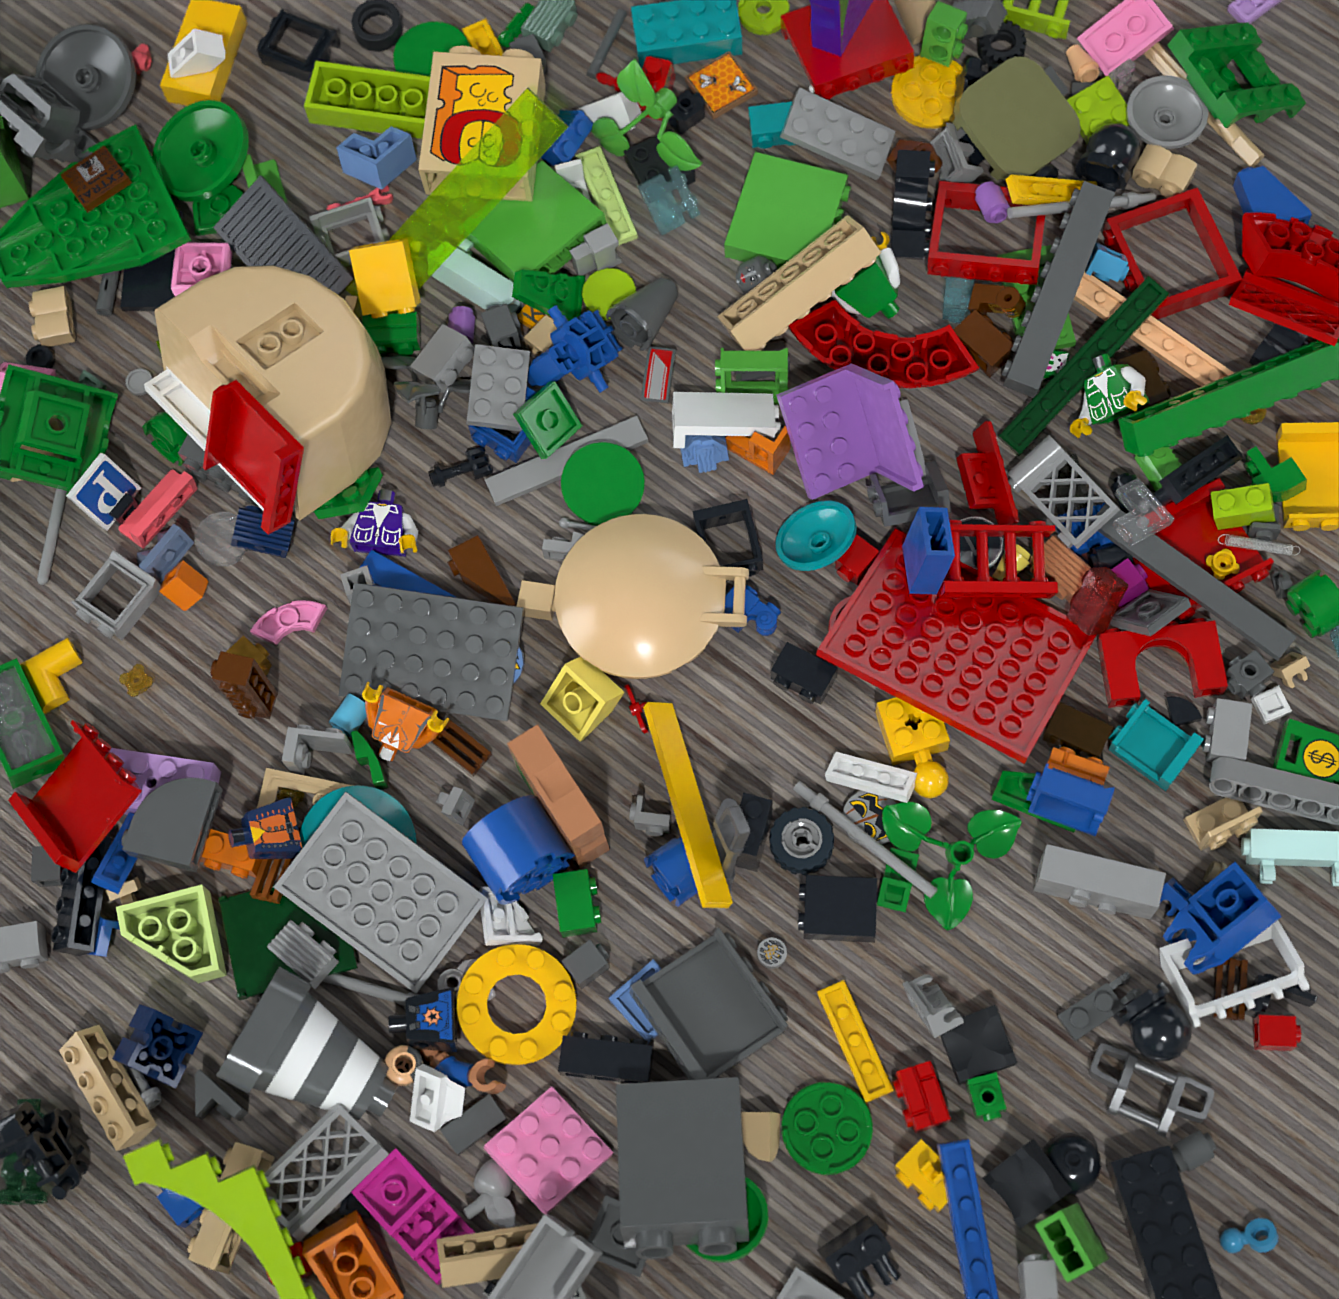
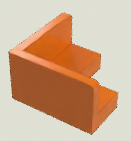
(760, 450)

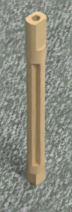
(1233, 135)

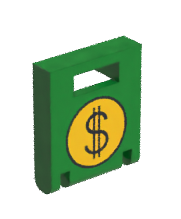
(1316, 753)

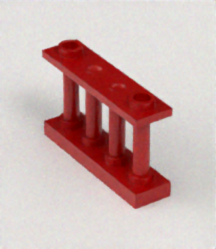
(1011, 585)

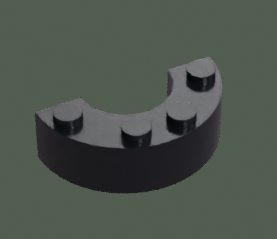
(911, 204)

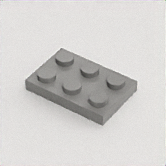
(497, 387)

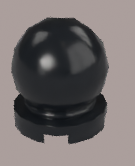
(1110, 156)
(1157, 1026)

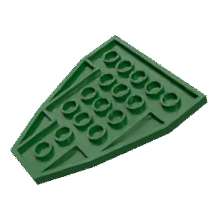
(60, 242)

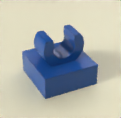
(1176, 895)

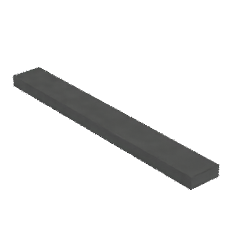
(1204, 590)

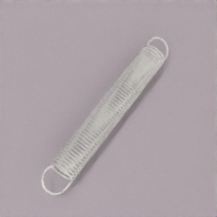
(1257, 546)

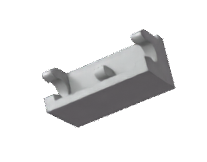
(932, 1006)

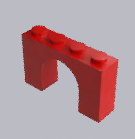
(1194, 641)

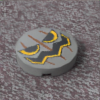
(866, 812)

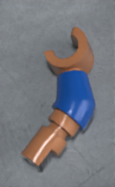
(463, 1073)

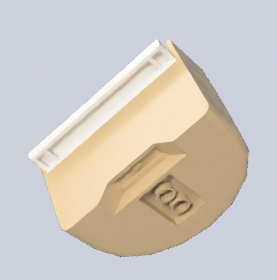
(294, 353)

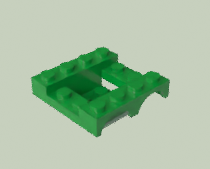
(1205, 57)
(26, 407)

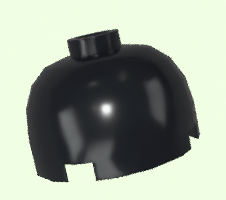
(1075, 1160)

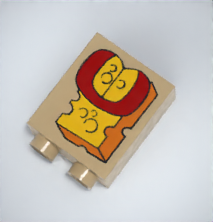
(466, 100)

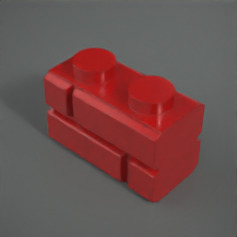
(921, 1097)

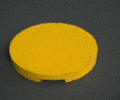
(926, 93)

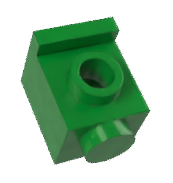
(983, 1084)

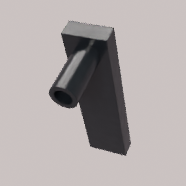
(1198, 471)

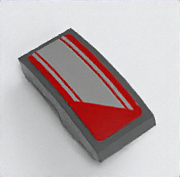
(658, 374)

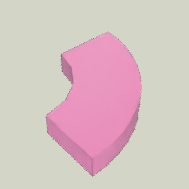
(288, 619)

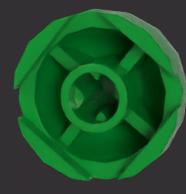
(167, 436)

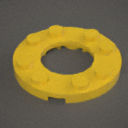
(502, 1045)

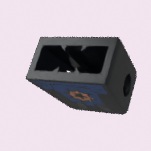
(429, 1021)

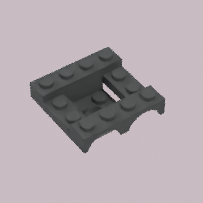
(58, 132)

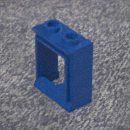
(502, 446)
(1069, 800)

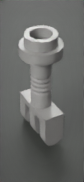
(149, 1095)

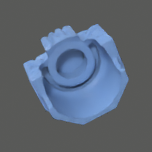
(704, 451)

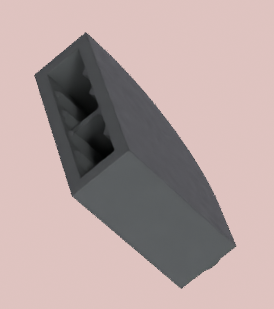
(174, 823)

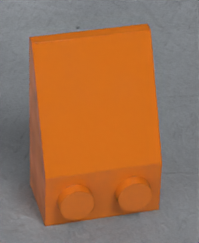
(350, 1261)

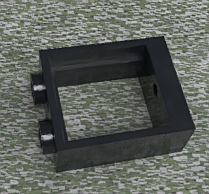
(728, 514)

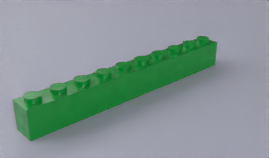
(1229, 398)

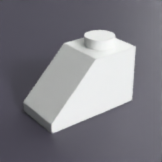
(196, 54)
(615, 107)

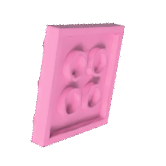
(548, 1150)

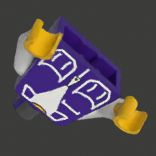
(379, 528)

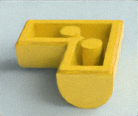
(45, 668)

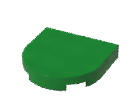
(211, 210)

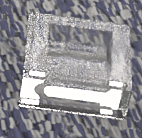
(1123, 74)

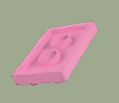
(1125, 33)

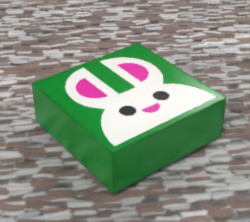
(1056, 363)

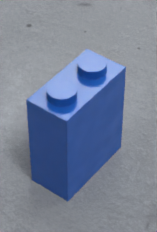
(928, 550)

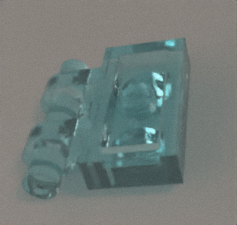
(661, 203)

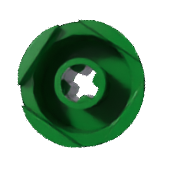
(1316, 603)

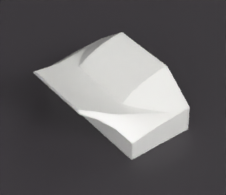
(435, 1099)

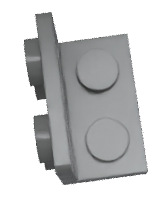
(304, 738)

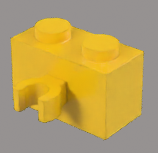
(923, 1172)

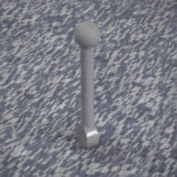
(564, 523)

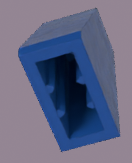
(1264, 193)

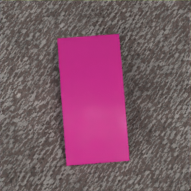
(410, 1210)

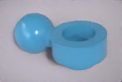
(1233, 1240)

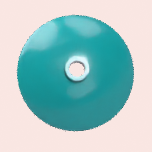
(816, 535)

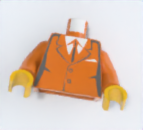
(400, 721)

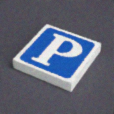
(102, 489)

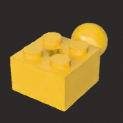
(918, 745)

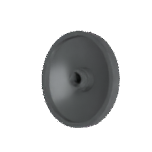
(91, 72)

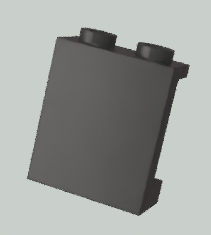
(899, 504)

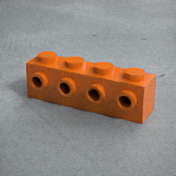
(220, 854)

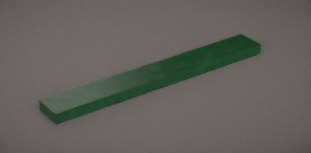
(1071, 377)

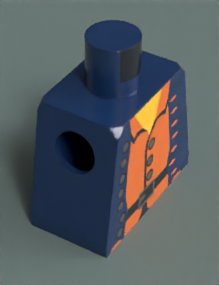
(269, 832)

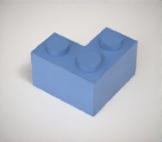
(377, 160)

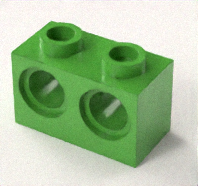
(944, 34)

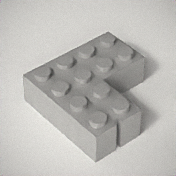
(548, 1264)

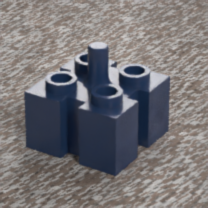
(157, 1045)

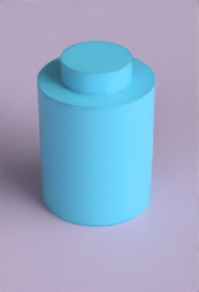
(349, 715)

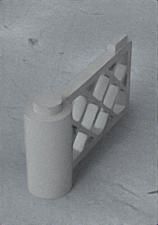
(1037, 470)

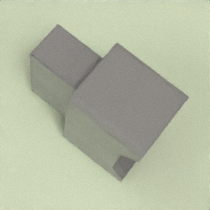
(596, 251)

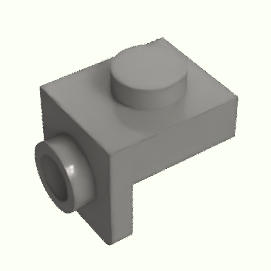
(653, 823)

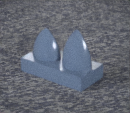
(166, 553)

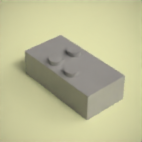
(1099, 882)

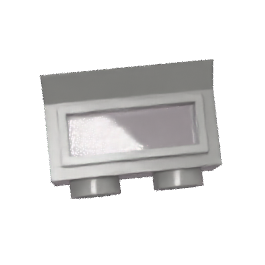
(953, 156)

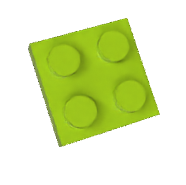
(1099, 106)

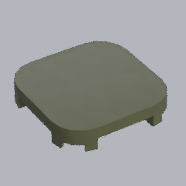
(1017, 118)

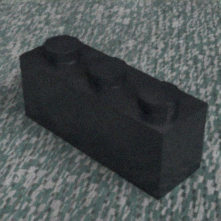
(605, 1058)

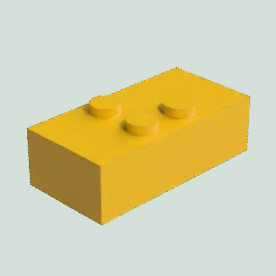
(214, 18)

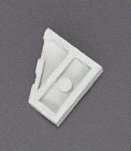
(506, 923)

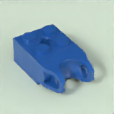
(1222, 919)

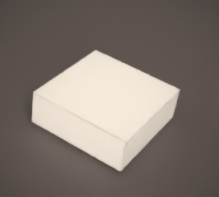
(1271, 705)

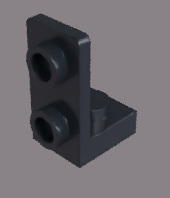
(1292, 993)

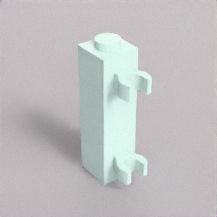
(476, 280)
(1291, 848)

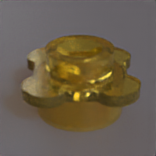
(141, 686)

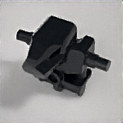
(42, 1144)

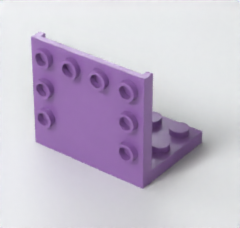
(849, 429)

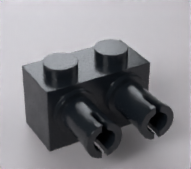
(856, 1250)

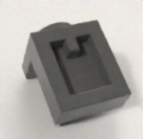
(1266, 531)

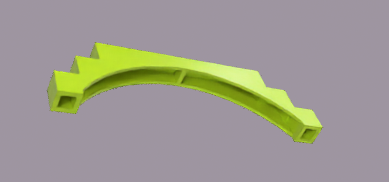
(235, 1199)

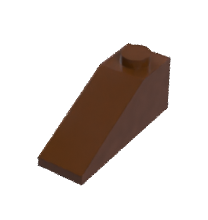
(478, 571)

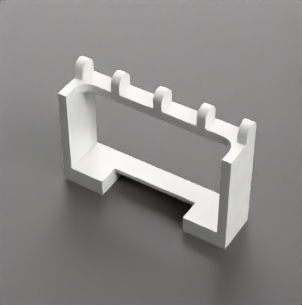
(1174, 955)

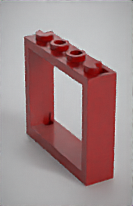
(1209, 235)
(979, 267)

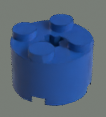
(672, 871)

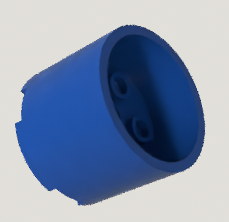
(517, 848)

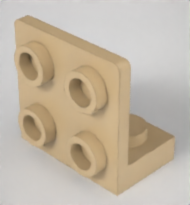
(1220, 821)

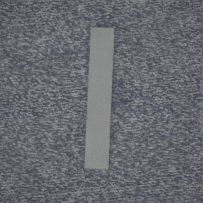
(541, 472)

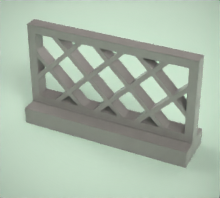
(354, 1167)

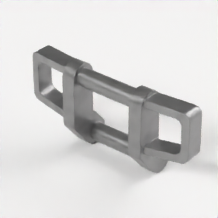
(730, 836)
(1120, 1086)

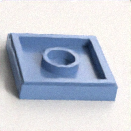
(629, 1009)

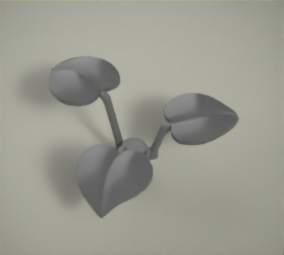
(426, 408)

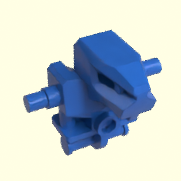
(578, 348)

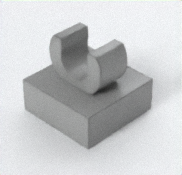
(456, 805)

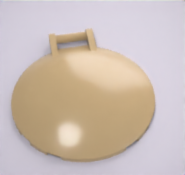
(644, 596)

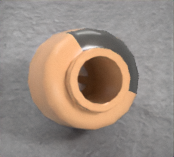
(406, 1055)

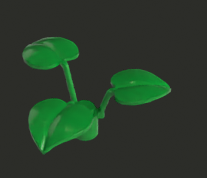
(991, 832)

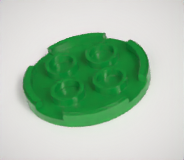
(416, 46)
(602, 483)
(827, 1128)

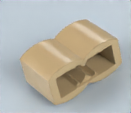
(1163, 171)
(52, 316)

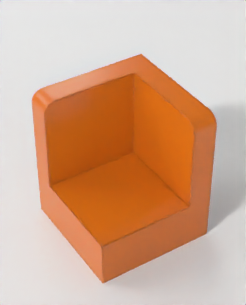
(183, 585)

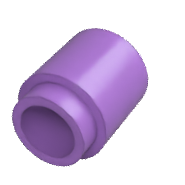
(992, 202)
(462, 321)

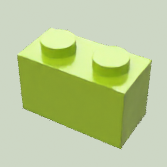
(1243, 506)

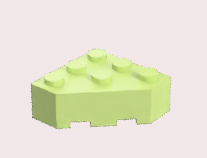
(178, 931)

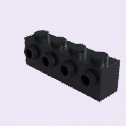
(79, 906)

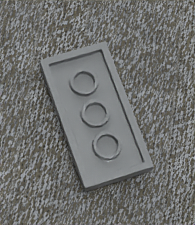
(837, 133)

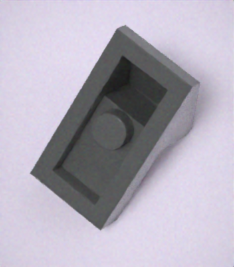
(209, 1093)

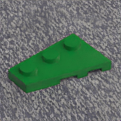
(546, 290)
(1013, 791)

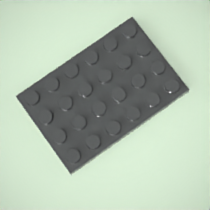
(433, 649)

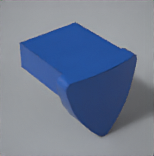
(103, 936)

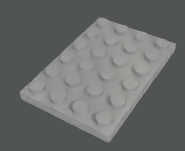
(380, 892)

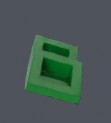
(366, 756)
(895, 888)

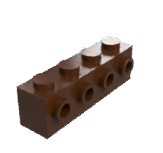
(244, 685)

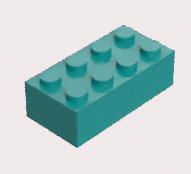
(687, 30)

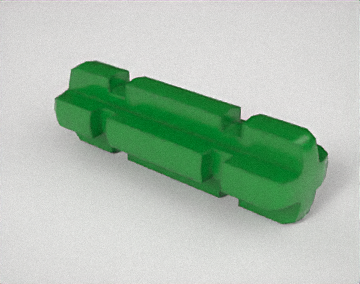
(514, 26)

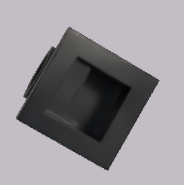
(687, 112)

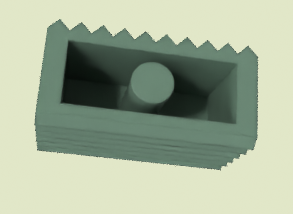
(550, 21)

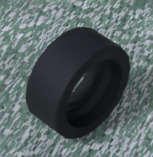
(374, 8)

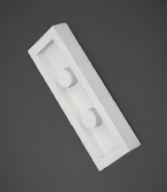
(871, 777)

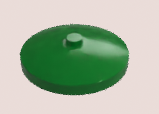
(201, 150)

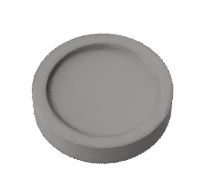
(136, 379)

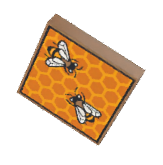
(721, 85)

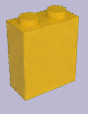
(385, 277)

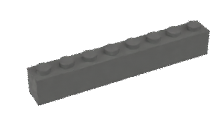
(1058, 290)

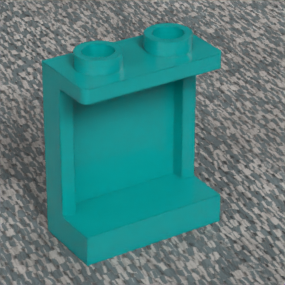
(1153, 745)

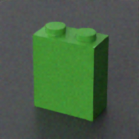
(1072, 1242)

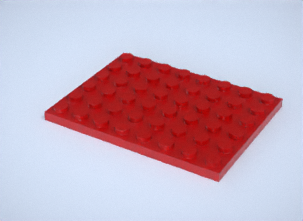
(966, 661)

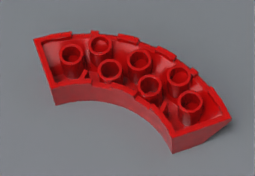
(1292, 252)
(909, 362)

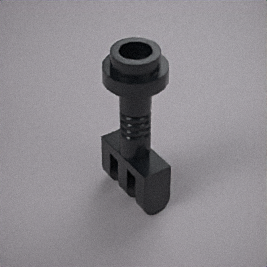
(472, 465)

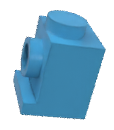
(1107, 264)

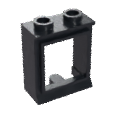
(290, 65)

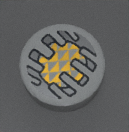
(772, 953)

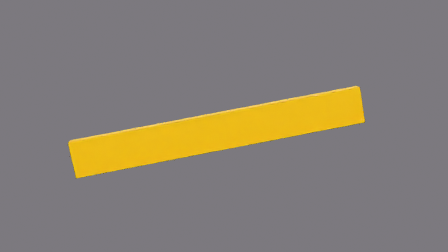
(687, 806)

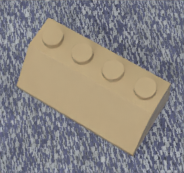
(216, 1240)

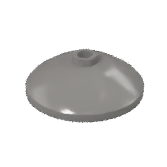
(1168, 100)

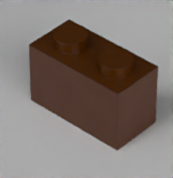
(985, 342)

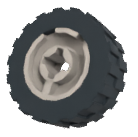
(805, 857)

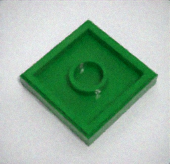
(547, 420)

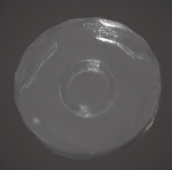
(215, 537)

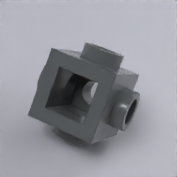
(1248, 675)

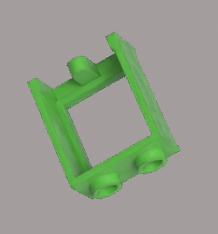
(752, 361)

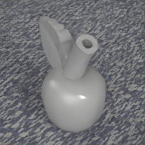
(494, 1188)

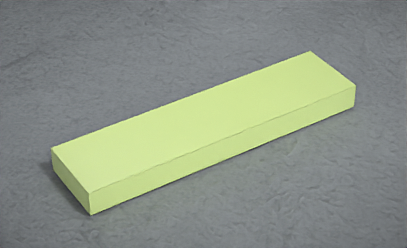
(606, 194)

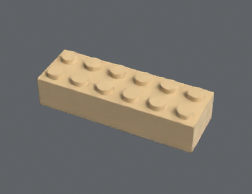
(800, 285)

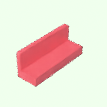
(158, 507)

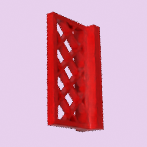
(1288, 306)

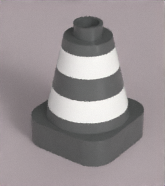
(306, 1054)

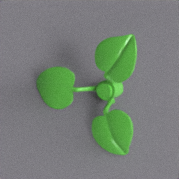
(637, 88)

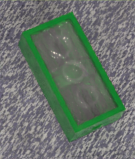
(26, 737)

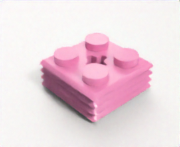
(195, 256)

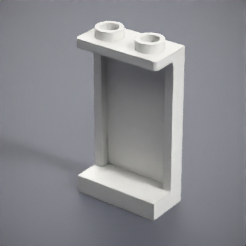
(723, 415)

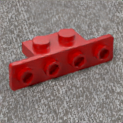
(986, 477)

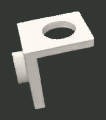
(573, 174)

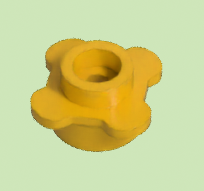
(1226, 557)

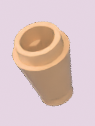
(1082, 65)

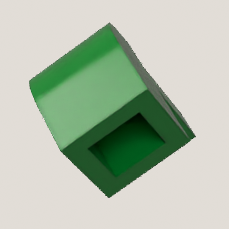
(1284, 479)

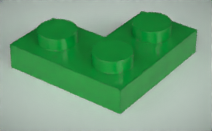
(353, 498)

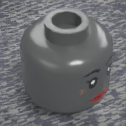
(754, 272)

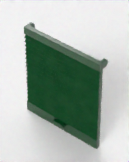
(254, 924)

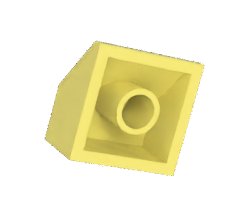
(581, 697)

